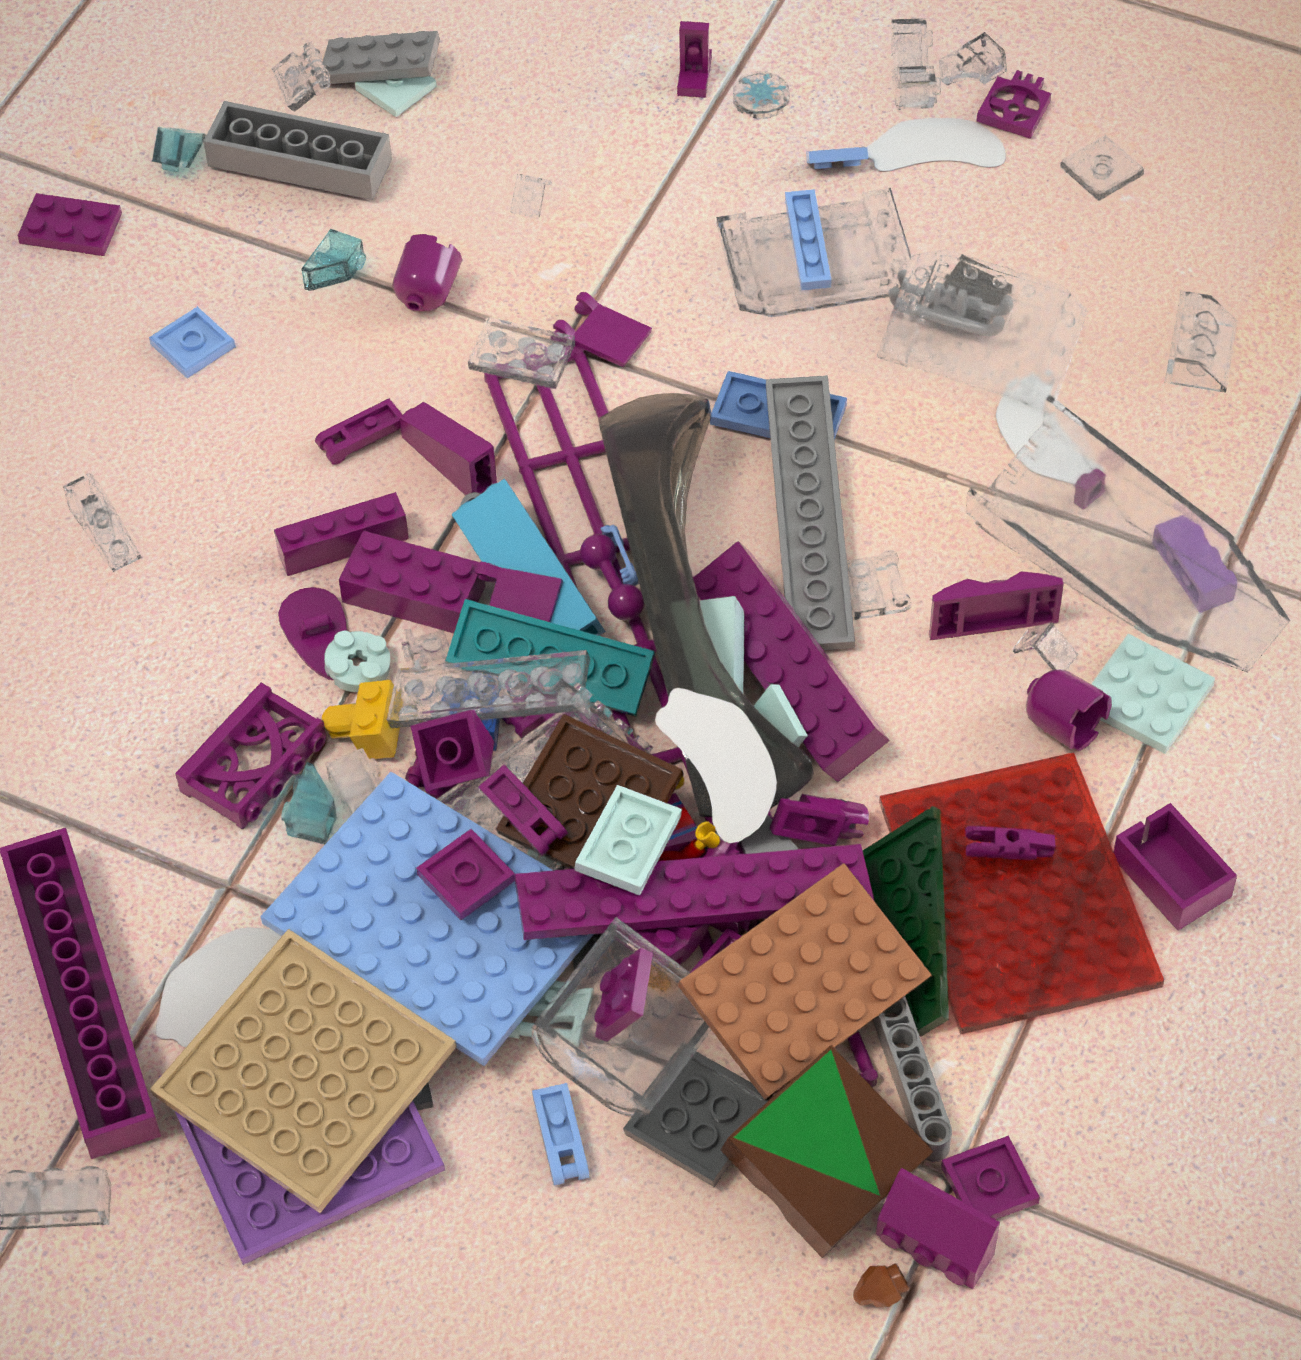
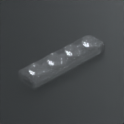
(599, 714)

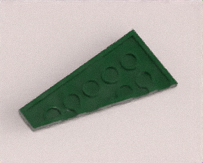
(909, 890)

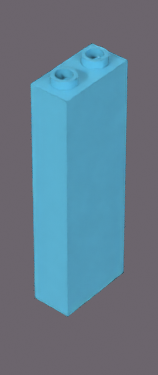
(509, 538)

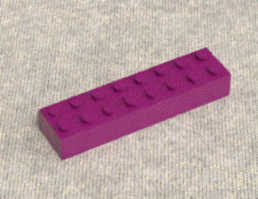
(787, 654)

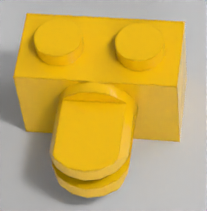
(365, 720)

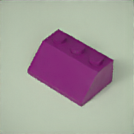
(937, 1229)

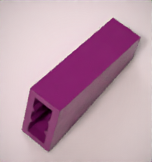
(450, 448)

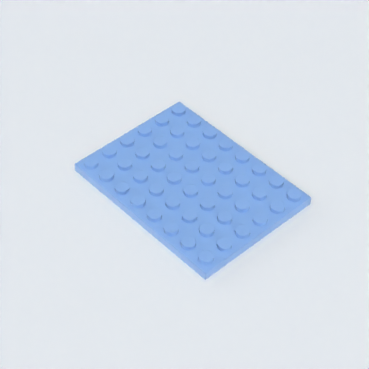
(387, 926)

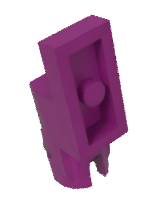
(819, 819)

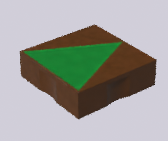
(825, 1150)

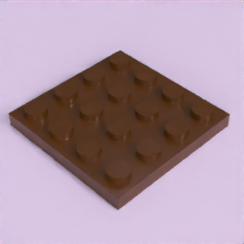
(579, 776)

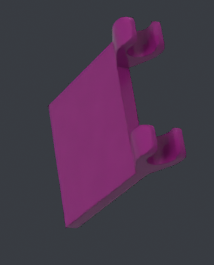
(605, 331)
(521, 591)

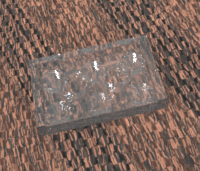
(521, 352)

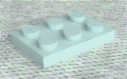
(628, 840)

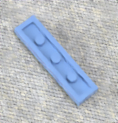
(807, 240)

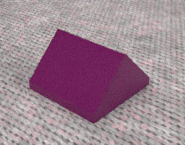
(452, 749)

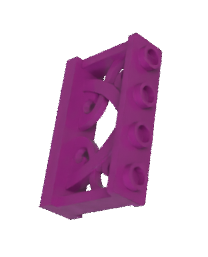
(261, 782)

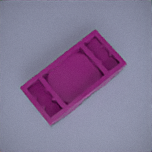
(995, 605)

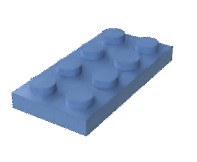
(744, 405)

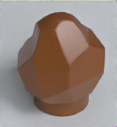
(881, 1286)

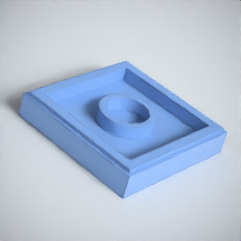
(192, 342)

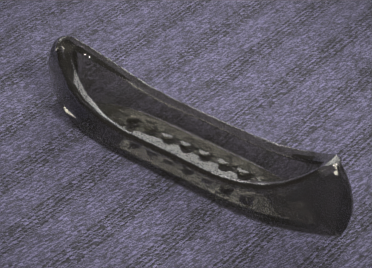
(652, 461)

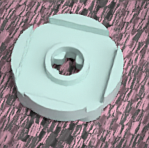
(352, 645)

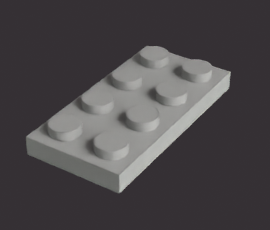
(381, 56)

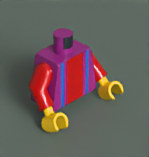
(688, 839)

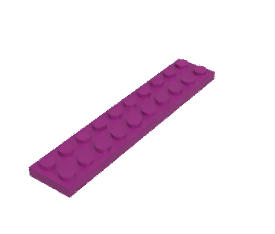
(679, 891)

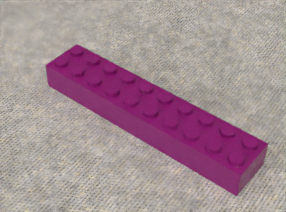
(79, 994)

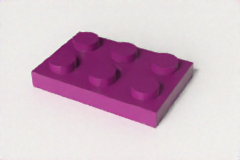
(69, 224)

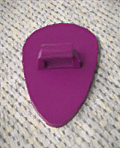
(310, 623)

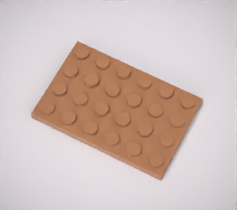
(804, 980)

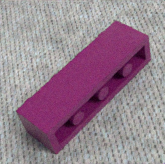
(336, 533)

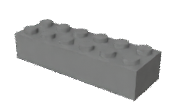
(298, 150)

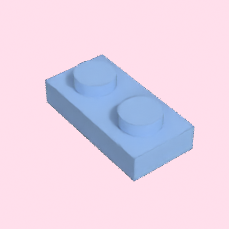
(849, 156)

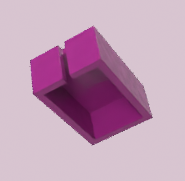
(1174, 866)

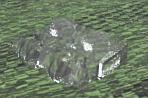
(295, 82)

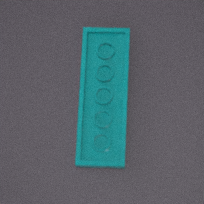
(615, 669)

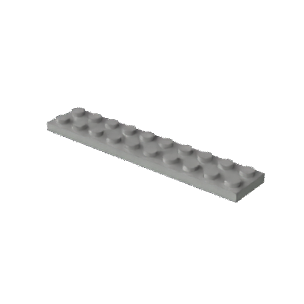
(810, 508)

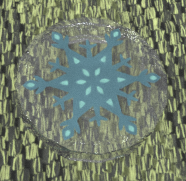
(761, 94)

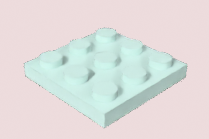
(1151, 692)

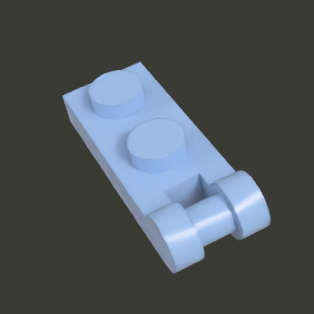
(560, 1132)

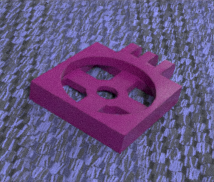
(1022, 90)

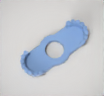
(628, 573)

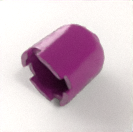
(425, 273)
(1067, 707)

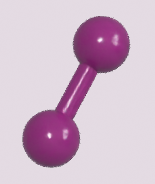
(624, 600)

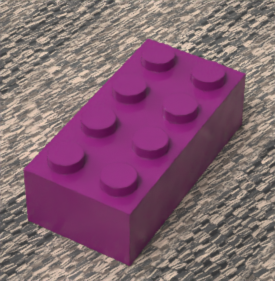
(409, 581)

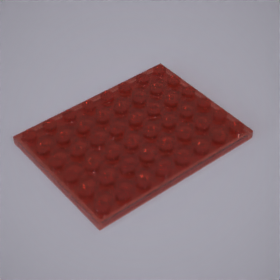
(1035, 930)

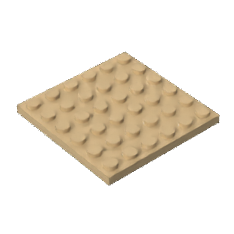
(303, 1069)

